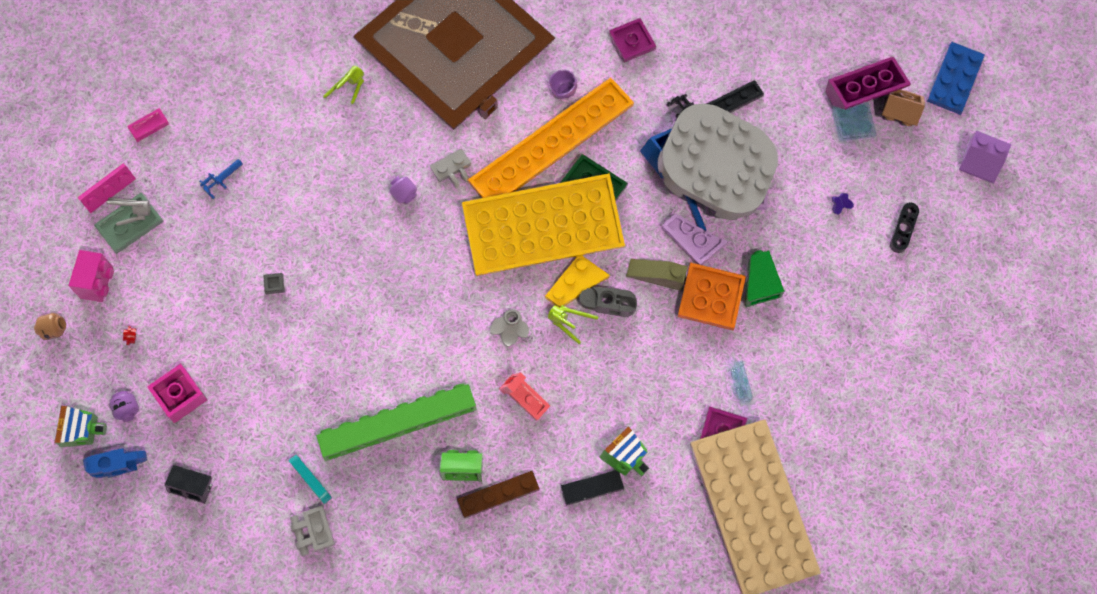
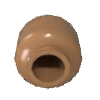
(50, 326)

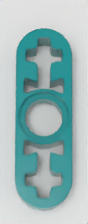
(310, 479)

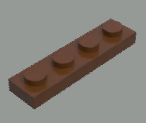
(498, 494)

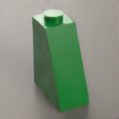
(762, 279)

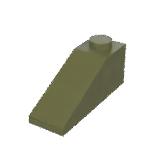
(658, 272)

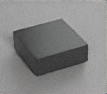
(274, 283)

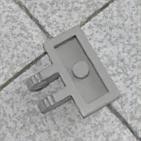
(450, 166)

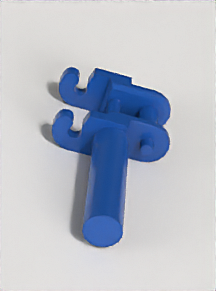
(221, 177)

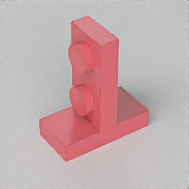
(525, 395)

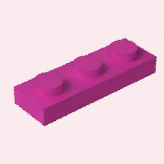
(106, 188)

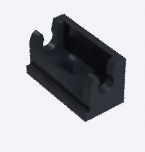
(188, 484)

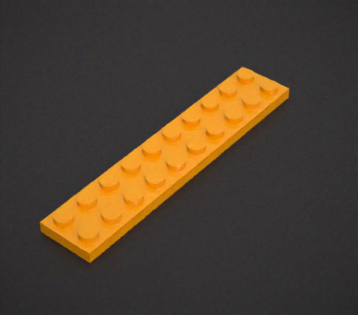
(552, 141)

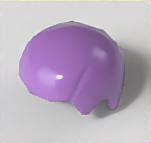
(563, 84)

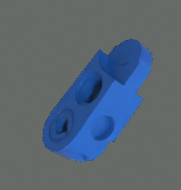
(113, 463)

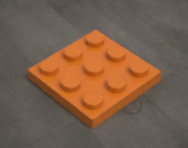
(711, 296)

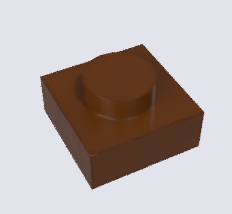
(488, 106)

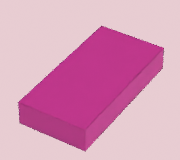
(148, 125)

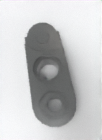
(593, 298)

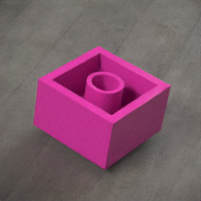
(91, 276)
(177, 393)

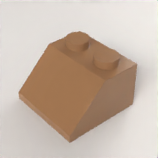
(903, 107)

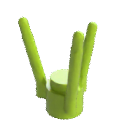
(353, 76)
(559, 317)

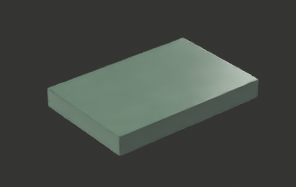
(124, 235)

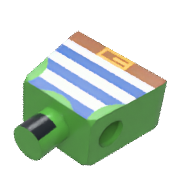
(77, 427)
(626, 453)

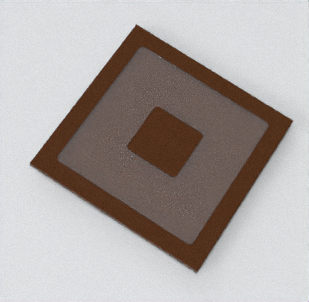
(454, 49)

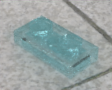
(743, 390)

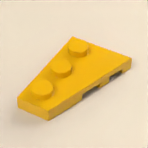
(577, 278)

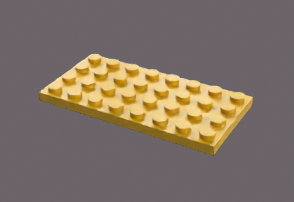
(543, 224)

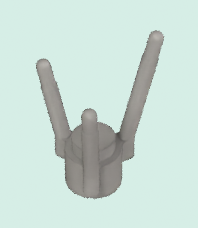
(141, 208)

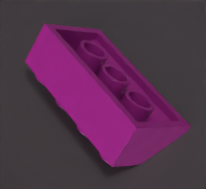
(866, 83)

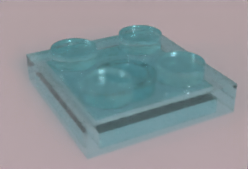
(854, 122)

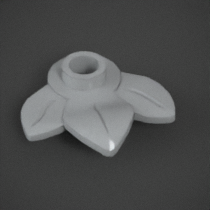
(510, 330)

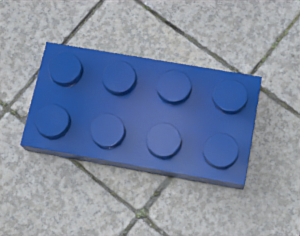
(955, 78)

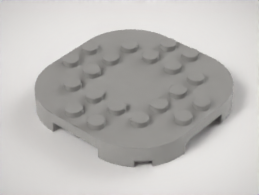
(718, 161)

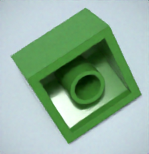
(461, 466)

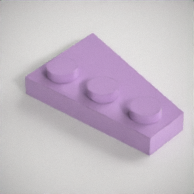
(694, 241)

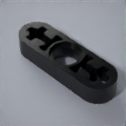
(903, 220)

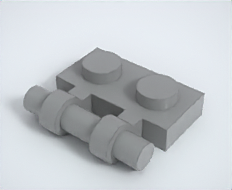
(318, 529)

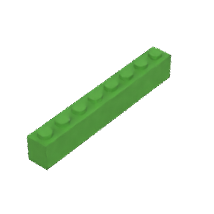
(396, 422)

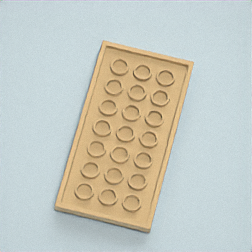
(755, 508)

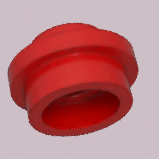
(129, 335)

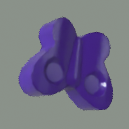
(841, 202)

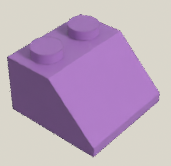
(984, 156)

